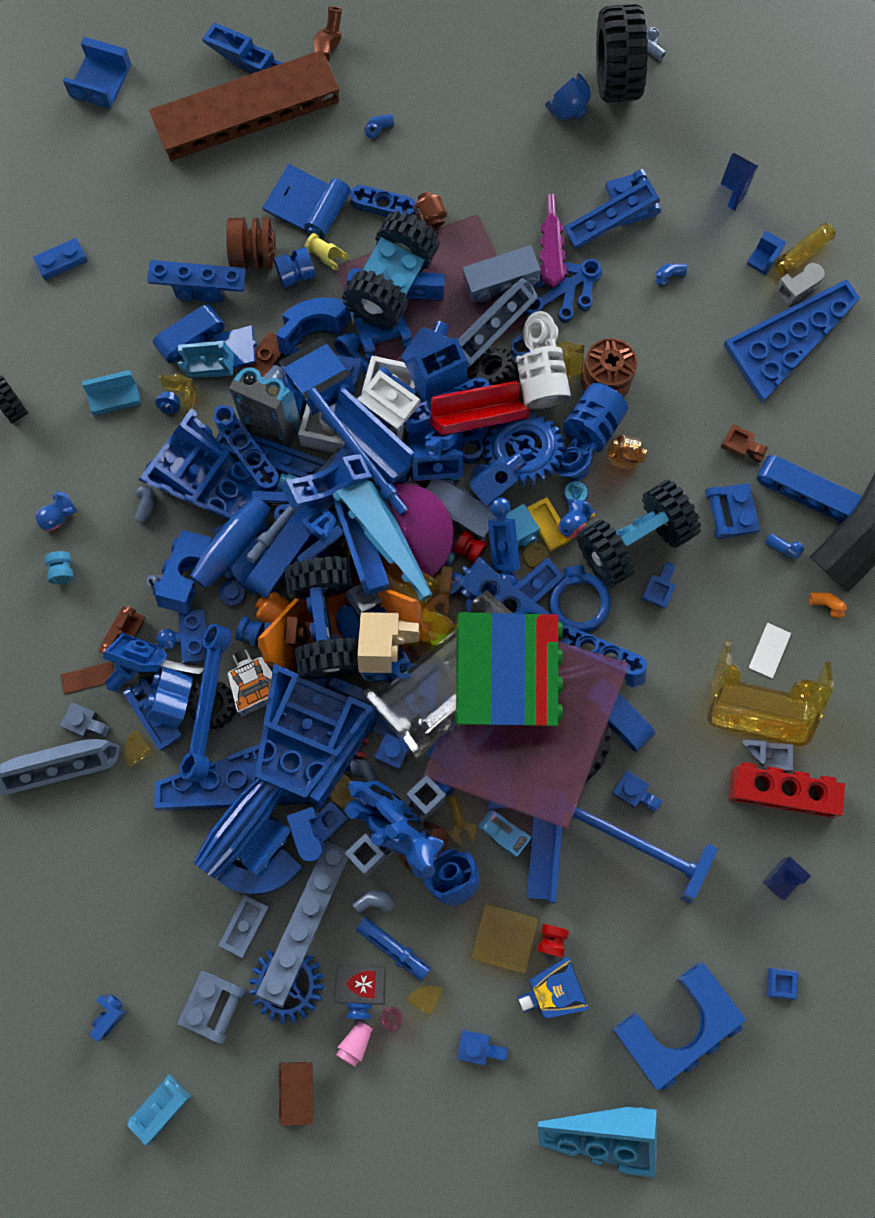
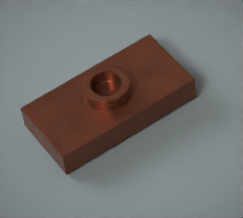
(266, 354)

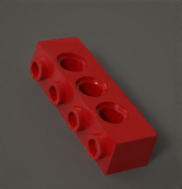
(830, 792)

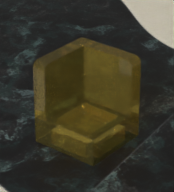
(573, 357)

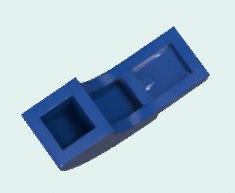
(310, 317)
(320, 487)

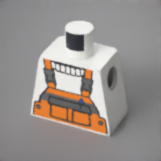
(249, 683)

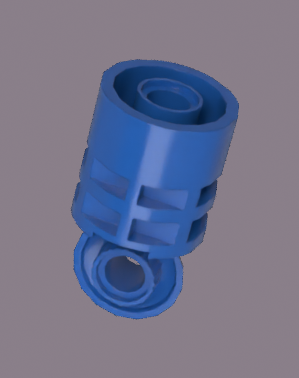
(590, 428)

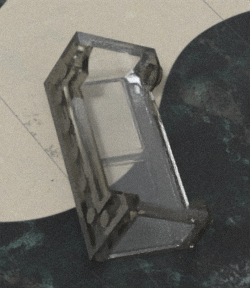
(424, 706)

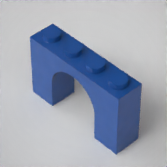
(717, 1020)

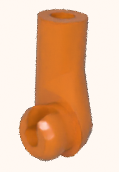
(828, 599)

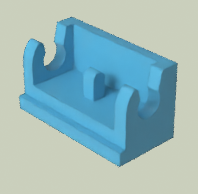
(206, 359)
(158, 1110)

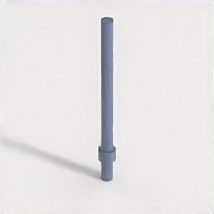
(267, 538)

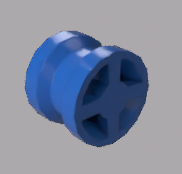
(249, 631)

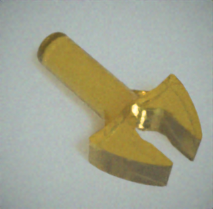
(460, 822)

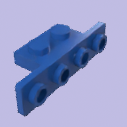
(197, 280)

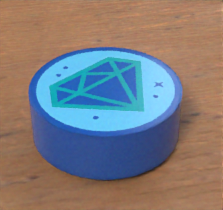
(575, 490)

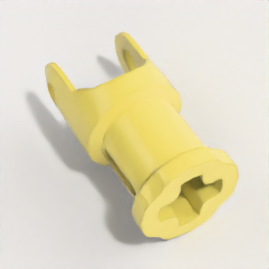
(324, 251)

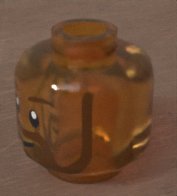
(626, 452)

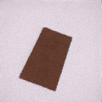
(86, 677)

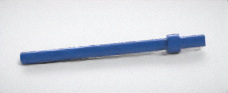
(387, 489)

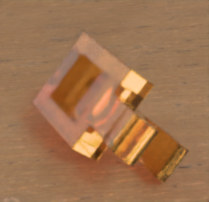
(444, 588)

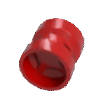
(469, 547)
(552, 947)

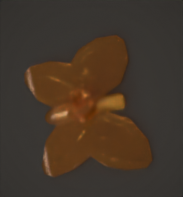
(431, 624)

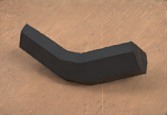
(851, 548)

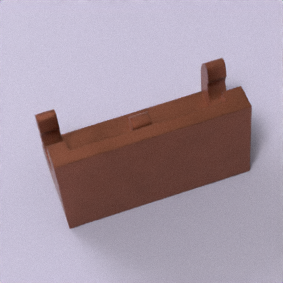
(295, 1093)

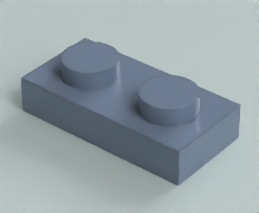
(244, 926)

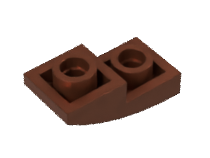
(298, 632)

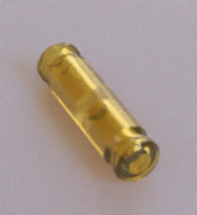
(805, 249)

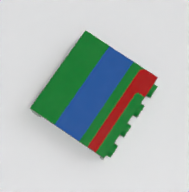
(508, 669)

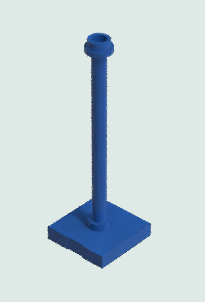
(693, 871)

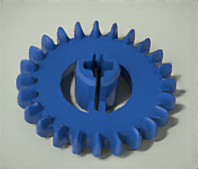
(537, 459)

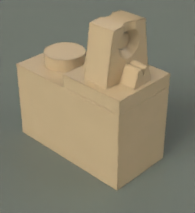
(380, 640)

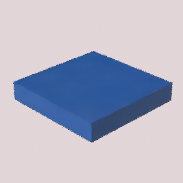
(322, 546)

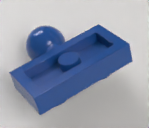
(192, 629)

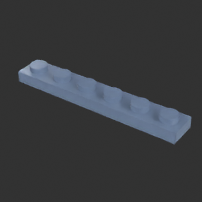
(303, 926)

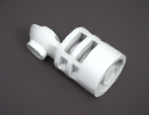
(543, 368)

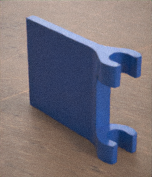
(372, 335)

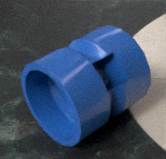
(294, 267)

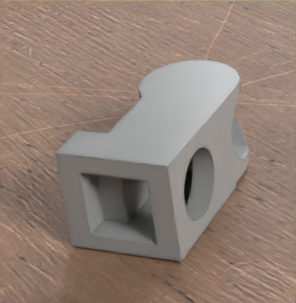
(801, 285)

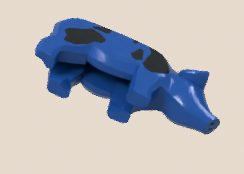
(394, 825)

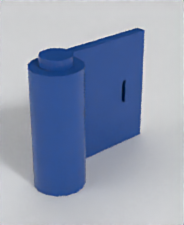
(307, 201)

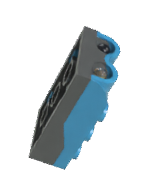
(265, 407)

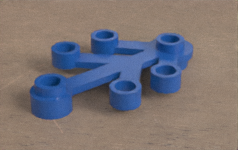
(568, 288)

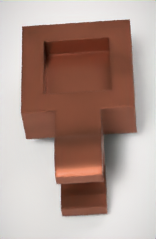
(740, 441)

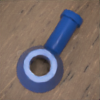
(348, 345)

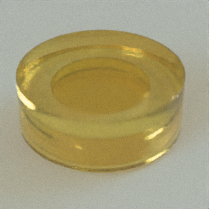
(534, 554)

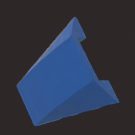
(200, 470)
(304, 731)

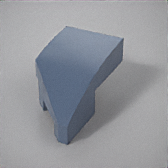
(771, 754)

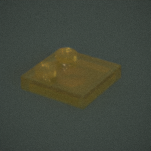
(504, 938)

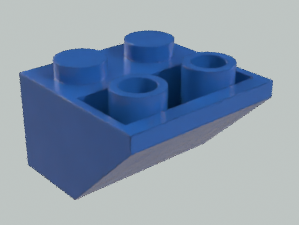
(438, 369)

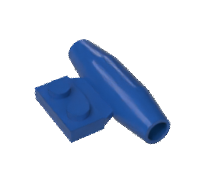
(231, 547)

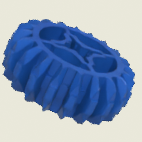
(297, 993)

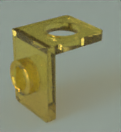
(180, 382)

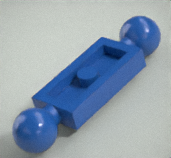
(503, 540)

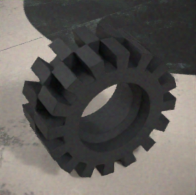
(492, 360)
(10, 403)
(225, 712)

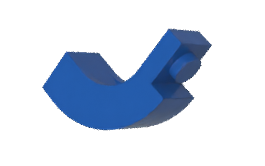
(275, 876)

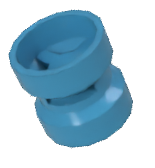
(59, 567)

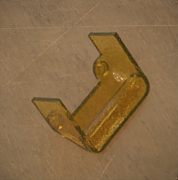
(765, 711)

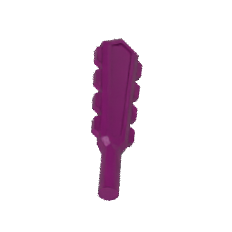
(552, 255)

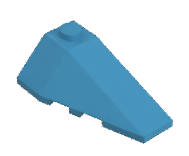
(614, 1136)

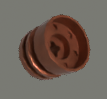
(250, 243)
(611, 364)

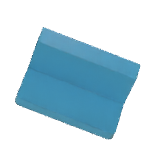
(112, 392)

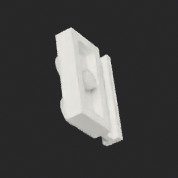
(389, 400)

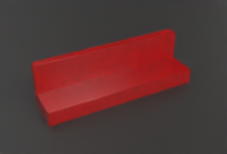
(477, 408)

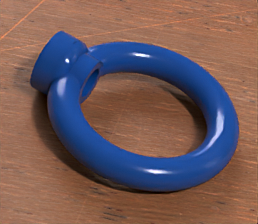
(573, 576)

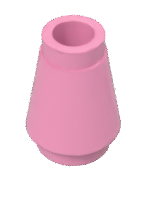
(354, 1045)

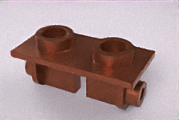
(126, 622)

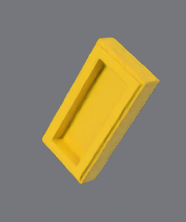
(548, 522)

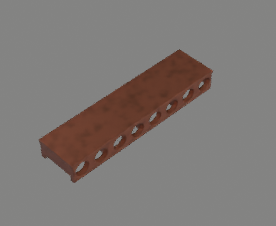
(245, 102)

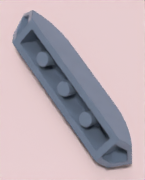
(497, 320)
(56, 764)

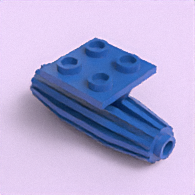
(245, 832)

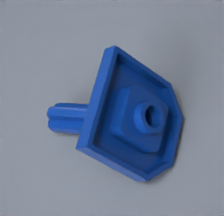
(132, 656)

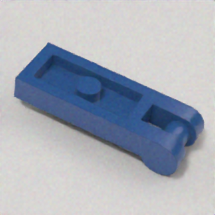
(160, 733)

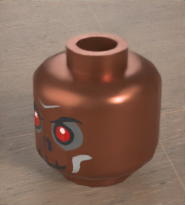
(431, 209)

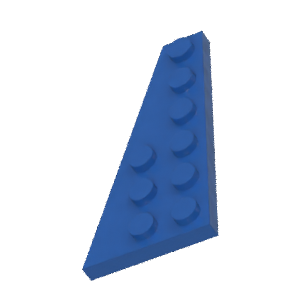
(782, 342)
(219, 788)

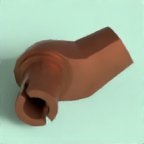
(329, 36)

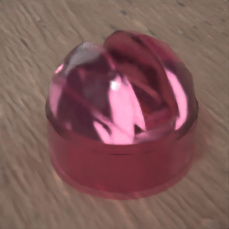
(384, 1019)

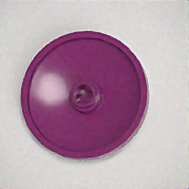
(425, 527)

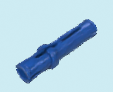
(387, 944)

